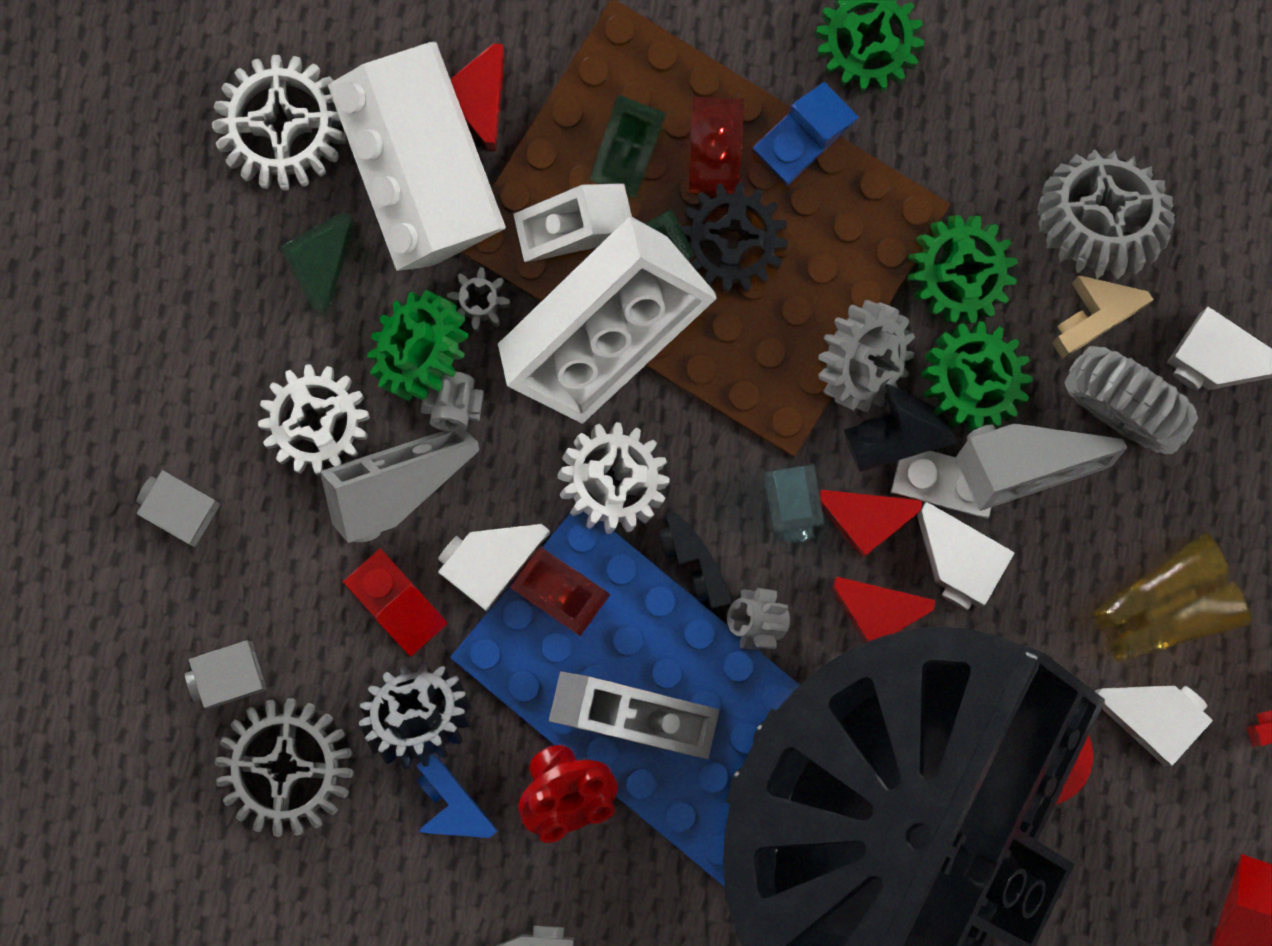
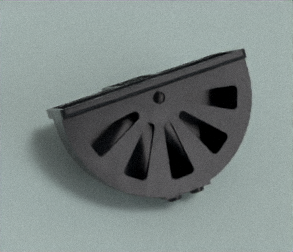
(907, 797)

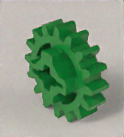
(885, 49)
(961, 250)
(417, 345)
(998, 373)

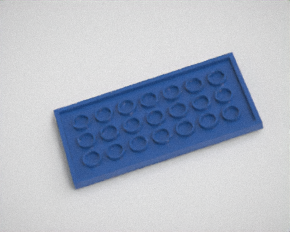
(646, 639)

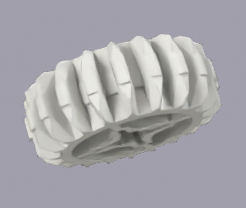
(256, 122)

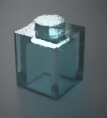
(793, 502)

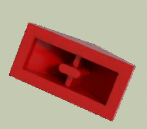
(479, 94)
(867, 518)
(878, 610)
(1248, 907)

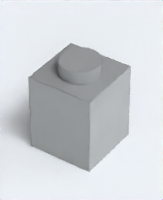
(176, 507)
(225, 675)

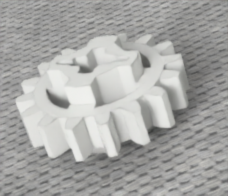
(335, 409)
(592, 478)

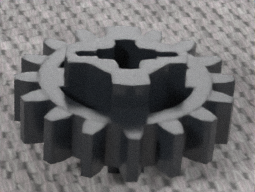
(756, 243)
(415, 715)

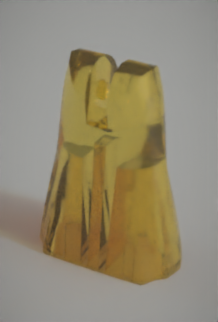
(1176, 603)

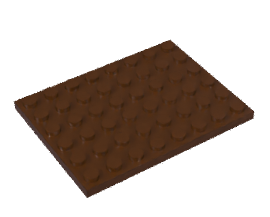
(844, 218)

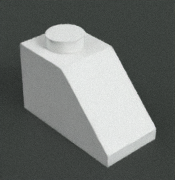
(571, 221)
(1219, 354)
(961, 558)
(490, 560)
(1158, 717)

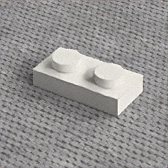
(935, 480)

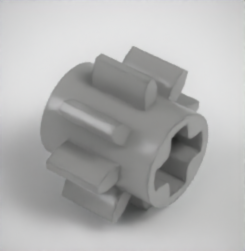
(481, 285)
(454, 403)
(758, 619)

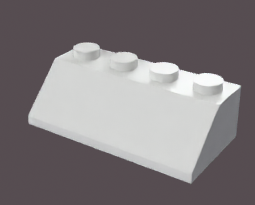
(416, 156)
(604, 321)

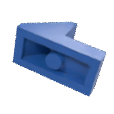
(804, 133)
(462, 814)

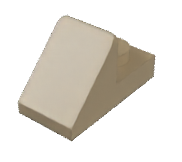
(1108, 305)

